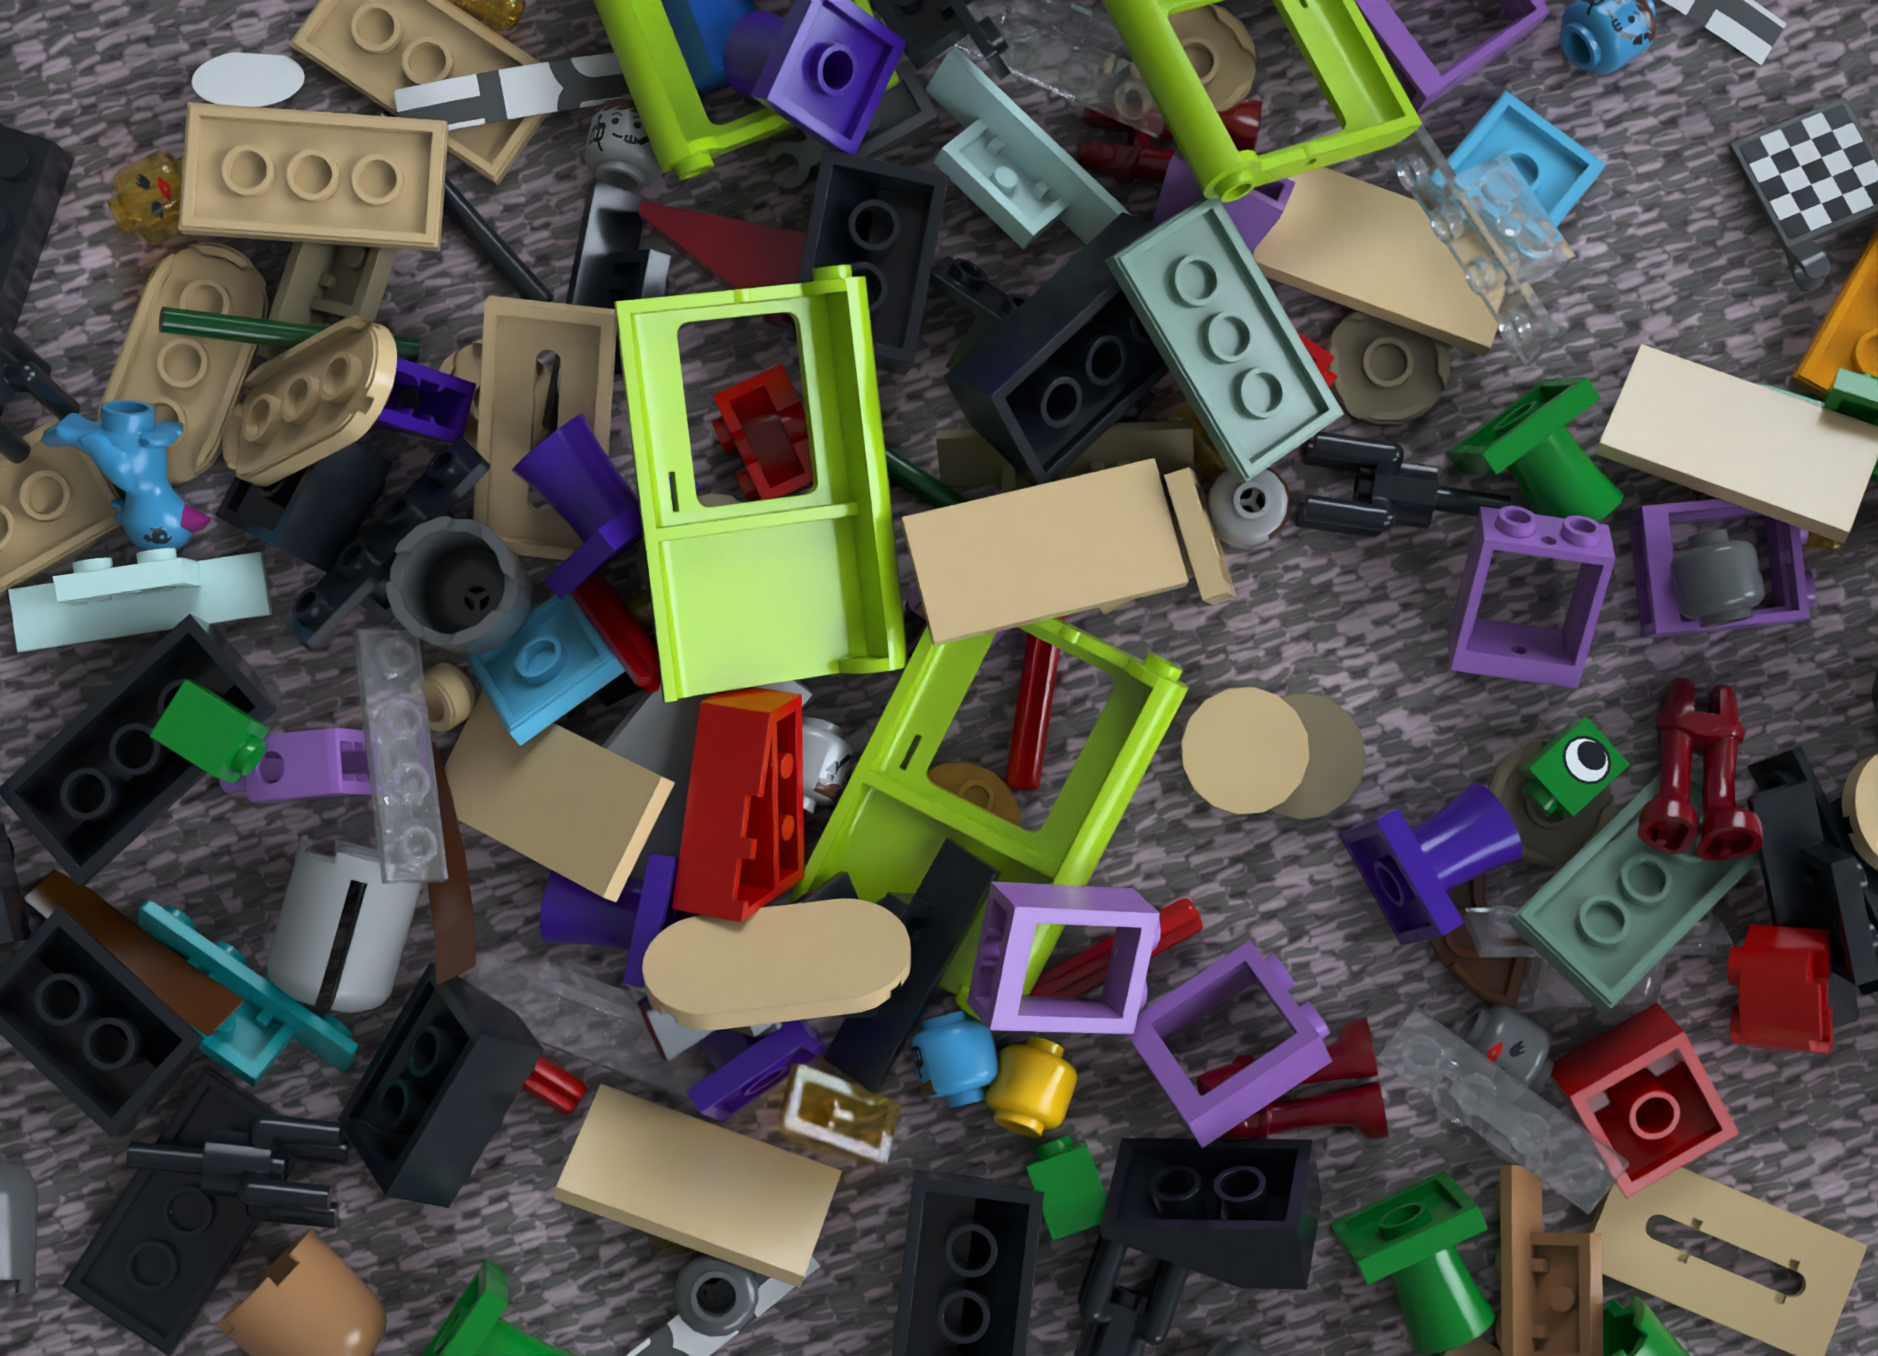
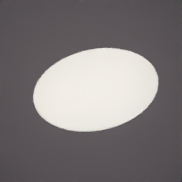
(248, 79)

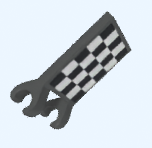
(1811, 182)

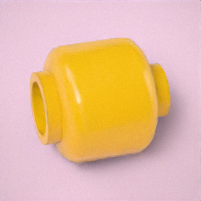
(1031, 1087)

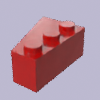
(743, 805)

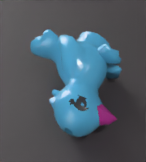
(134, 456)

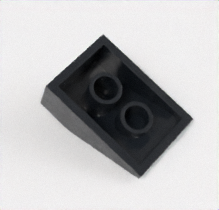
(1222, 1209)

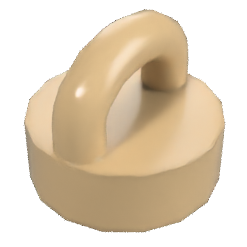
(448, 696)

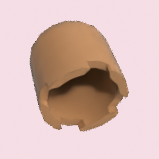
(307, 1307)

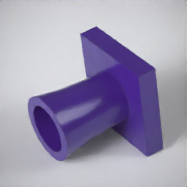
(815, 67)
(589, 495)
(1417, 866)
(641, 912)
(751, 1066)

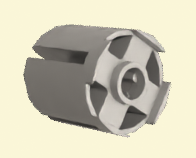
(311, 922)

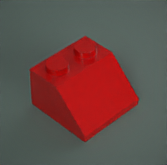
(1644, 1097)

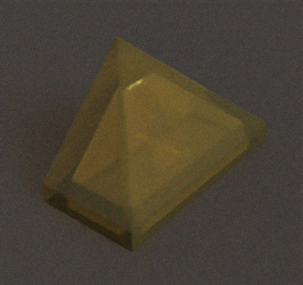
(836, 1117)

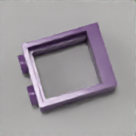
(1414, 69)
(1653, 552)
(1525, 650)
(1007, 946)
(1257, 1083)

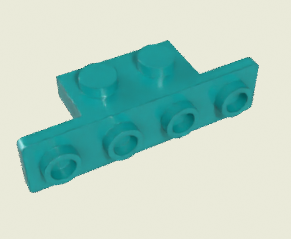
(266, 1018)

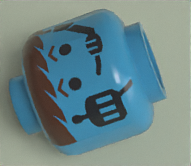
(1607, 32)
(954, 1058)

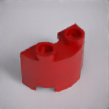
(769, 431)
(1782, 989)

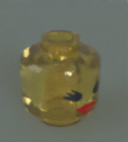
(148, 196)

